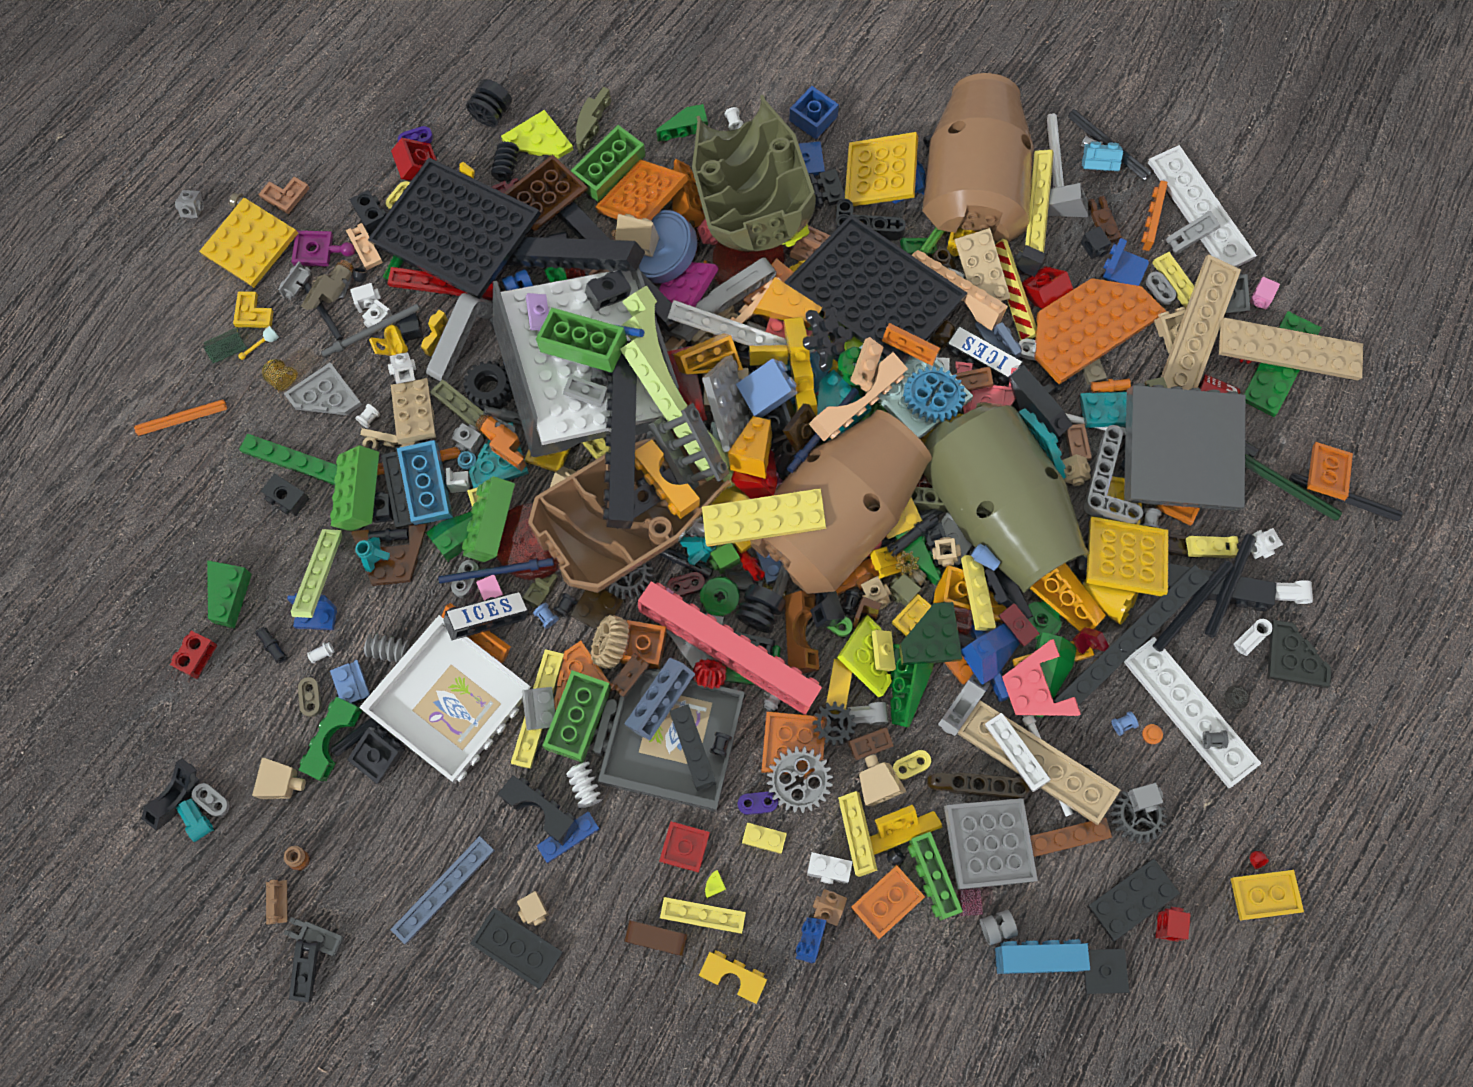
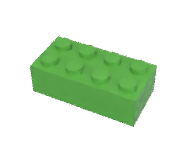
(609, 162)
(581, 339)
(354, 488)
(488, 519)
(577, 716)

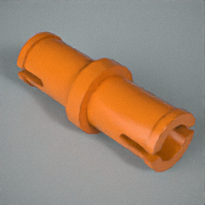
(1110, 385)

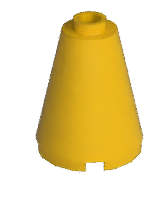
(1112, 601)

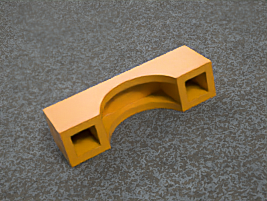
(679, 497)

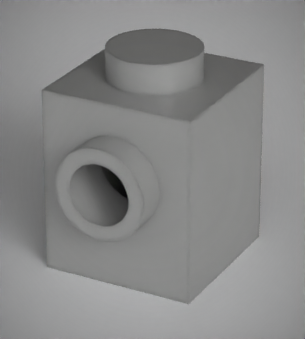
(1146, 798)

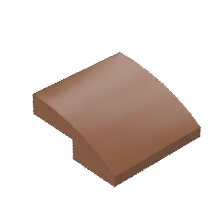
(807, 245)

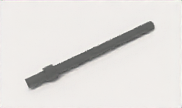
(339, 345)

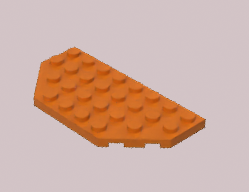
(1090, 324)

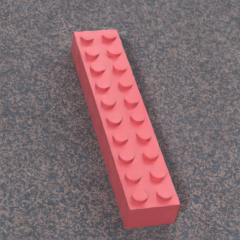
(729, 648)

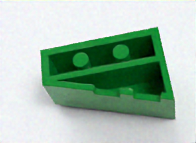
(226, 592)

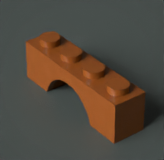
(797, 616)

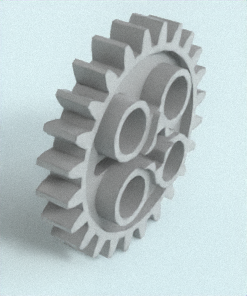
(811, 794)

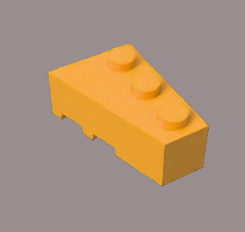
(785, 303)
(706, 355)
(752, 448)

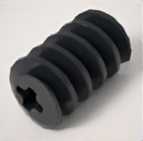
(504, 161)

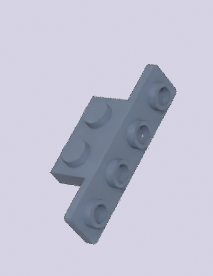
(1001, 338)

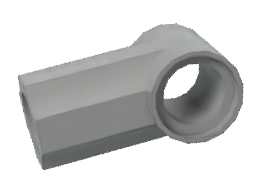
(872, 714)

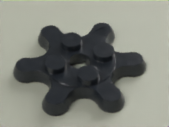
(819, 338)

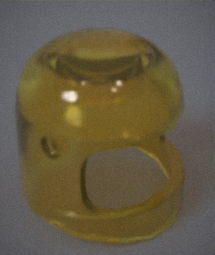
(274, 370)

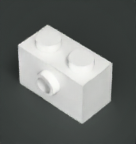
(829, 868)

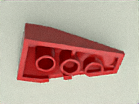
(756, 486)

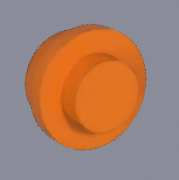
(1152, 734)

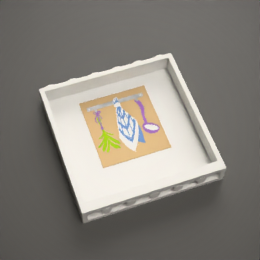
(446, 700)

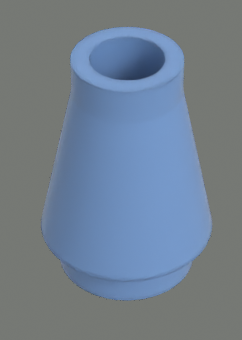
(985, 557)

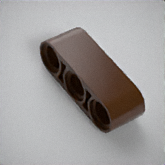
(655, 938)

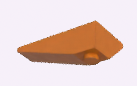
(687, 199)

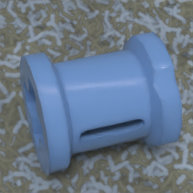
(545, 615)
(1125, 723)

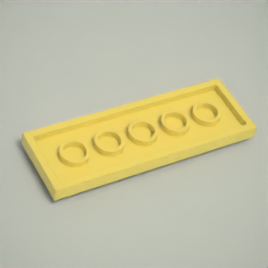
(763, 517)

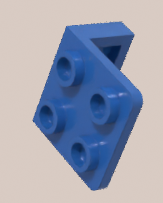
(1124, 266)

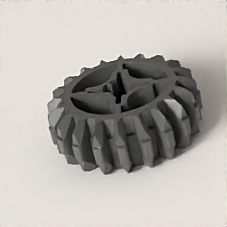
(631, 589)
(1146, 820)

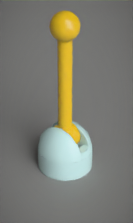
(268, 335)

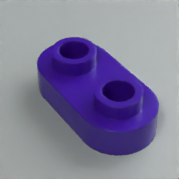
(417, 134)
(758, 805)

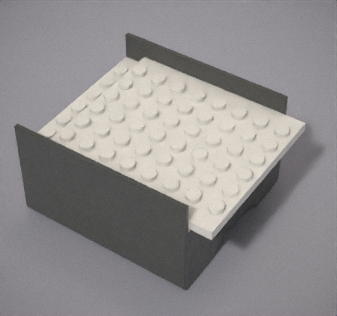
(538, 379)

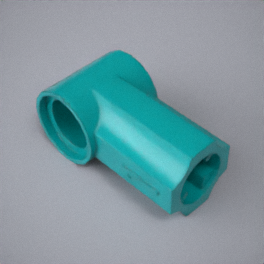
(196, 823)

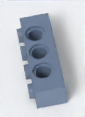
(659, 698)

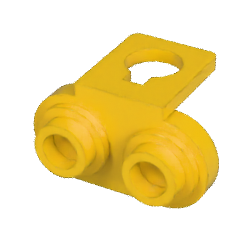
(393, 342)

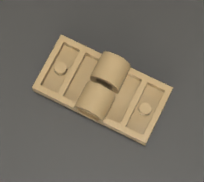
(982, 263)
(413, 411)

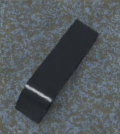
(895, 224)

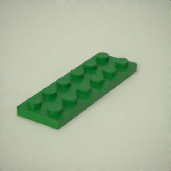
(1272, 382)

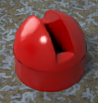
(1258, 859)

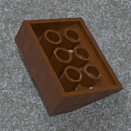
(548, 189)

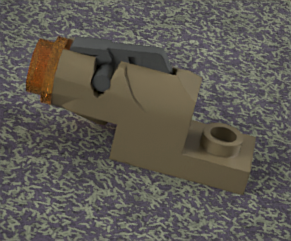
(330, 286)

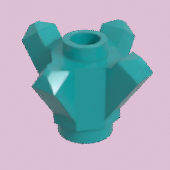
(697, 549)
(370, 553)

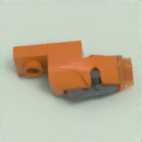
(503, 439)

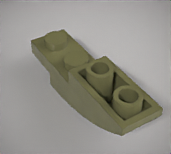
(587, 122)

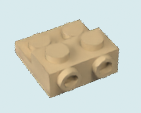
(1168, 325)

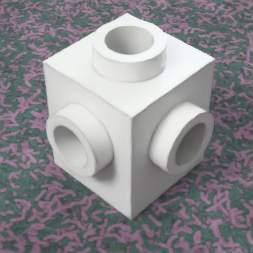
(402, 368)
(1265, 543)

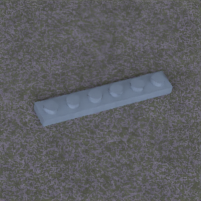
(442, 890)

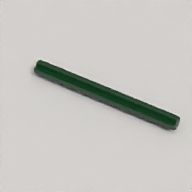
(1292, 488)

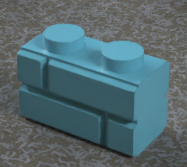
(1102, 156)

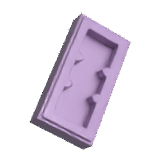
(537, 310)

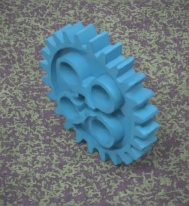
(920, 385)

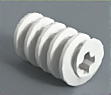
(583, 785)

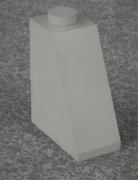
(1068, 201)

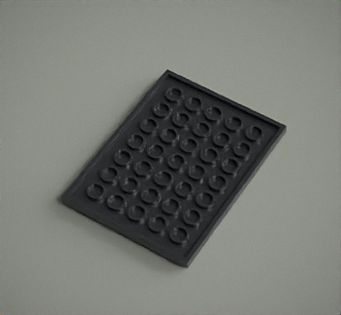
(454, 227)
(875, 285)

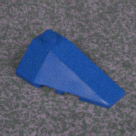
(990, 652)

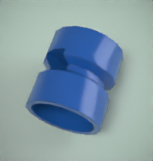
(510, 282)

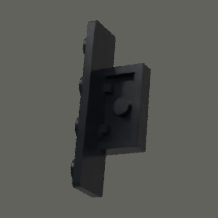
(1007, 591)

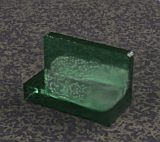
(224, 345)

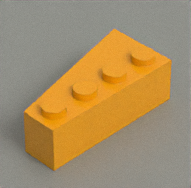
(1069, 598)

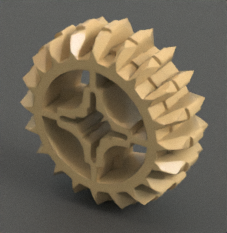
(610, 641)

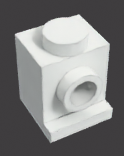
(364, 296)
(376, 313)

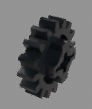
(827, 717)

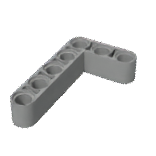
(456, 333)
(1104, 479)

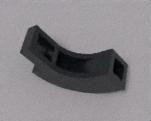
(180, 788)

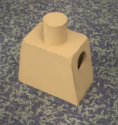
(276, 781)
(879, 782)

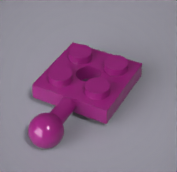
(322, 253)

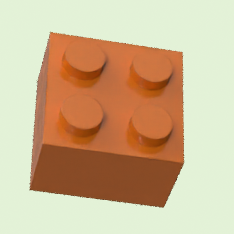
(645, 641)

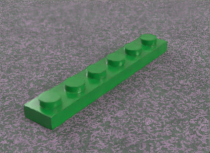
(289, 458)

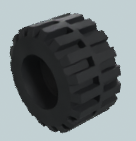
(482, 374)

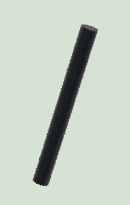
(323, 312)

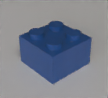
(813, 112)

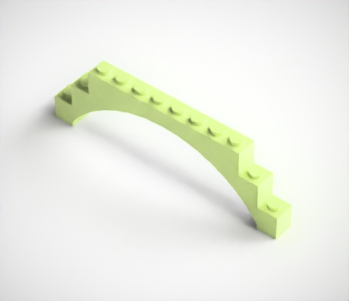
(648, 363)

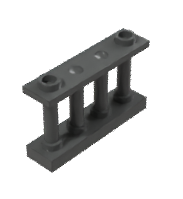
(671, 448)

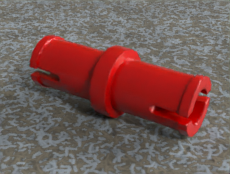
(751, 564)

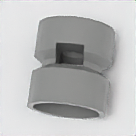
(998, 927)

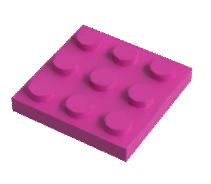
(690, 285)

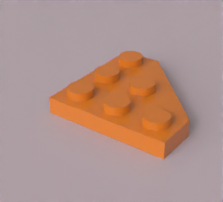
(579, 660)

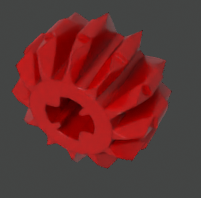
(709, 673)

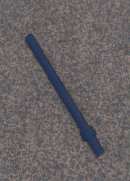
(802, 454)
(533, 564)

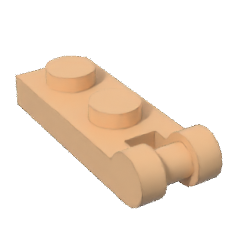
(365, 249)
(867, 364)

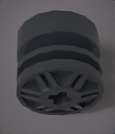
(489, 102)
(760, 608)

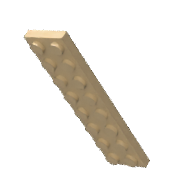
(1200, 324)
(1291, 349)
(1069, 780)

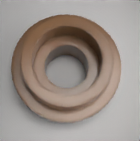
(289, 853)

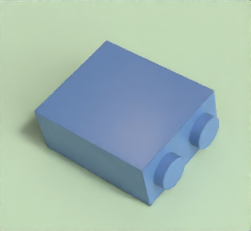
(767, 388)

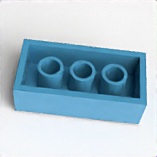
(424, 482)
(1044, 958)

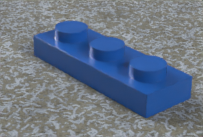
(552, 849)

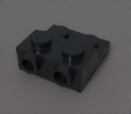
(376, 753)

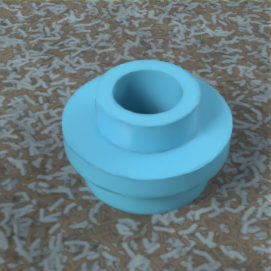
(463, 457)

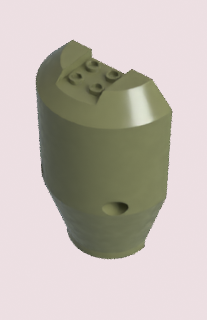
(753, 182)
(1004, 492)

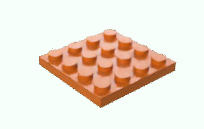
(642, 191)

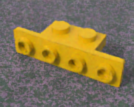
(902, 827)

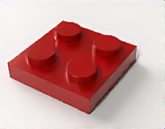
(684, 847)

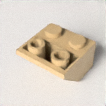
(637, 230)

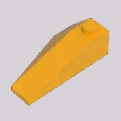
(954, 589)

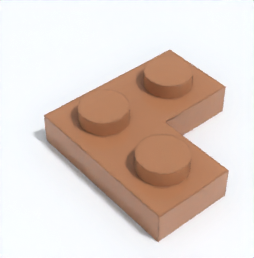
(285, 198)

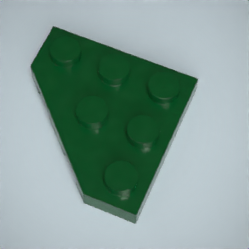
(933, 637)

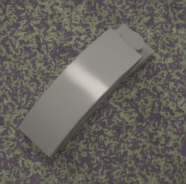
(963, 705)

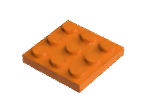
(787, 731)

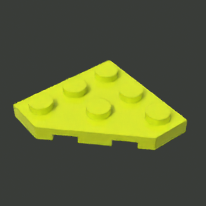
(539, 137)
(859, 657)

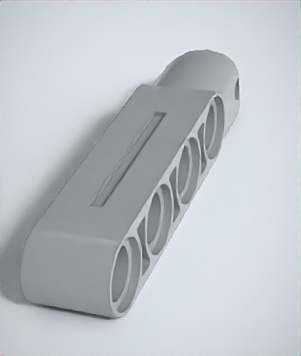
(738, 287)

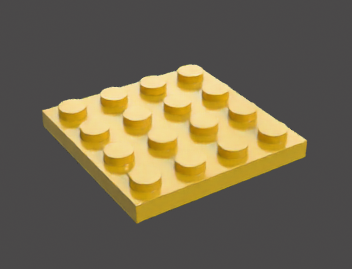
(882, 169)
(248, 242)
(1127, 556)

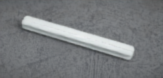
(1054, 145)

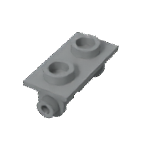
(289, 286)

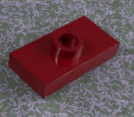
(1018, 624)

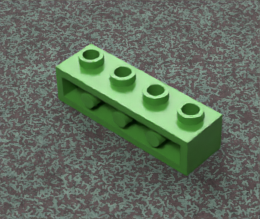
(935, 876)

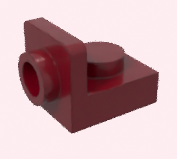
(1090, 638)

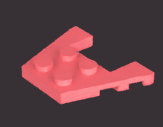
(995, 394)
(1030, 690)

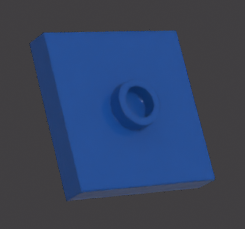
(812, 157)

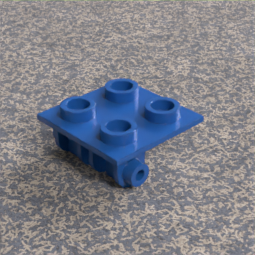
(810, 941)

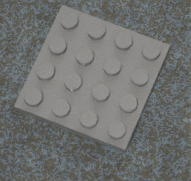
(726, 401)
(990, 843)

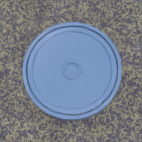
(674, 248)

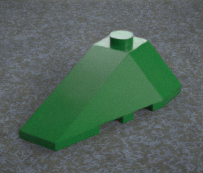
(450, 535)
(1057, 668)
(907, 688)

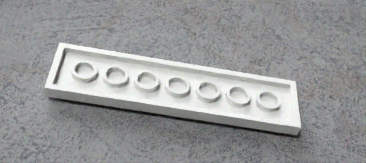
(1195, 200)
(1191, 712)

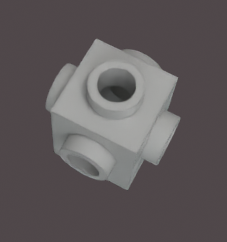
(189, 204)
(467, 438)

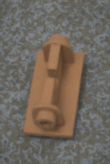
(276, 902)

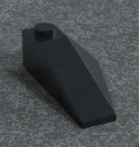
(1037, 400)

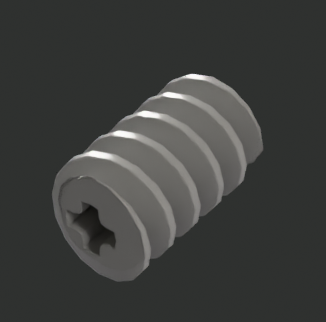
(384, 649)

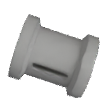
(1151, 517)

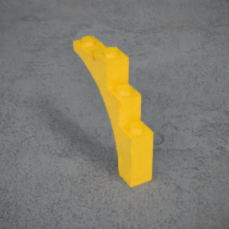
(800, 363)

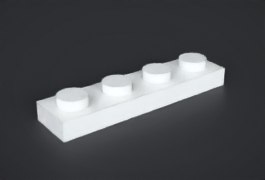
(1017, 752)

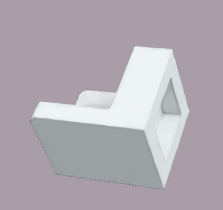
(457, 481)

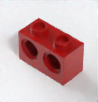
(198, 657)
(1173, 924)

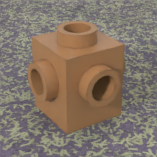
(829, 907)

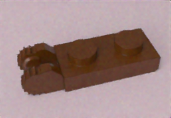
(1104, 219)

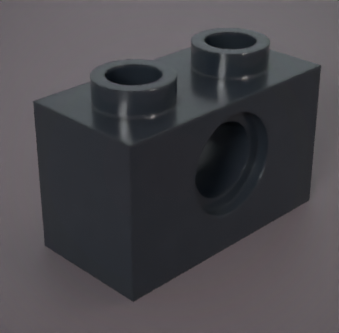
(600, 297)
(277, 487)

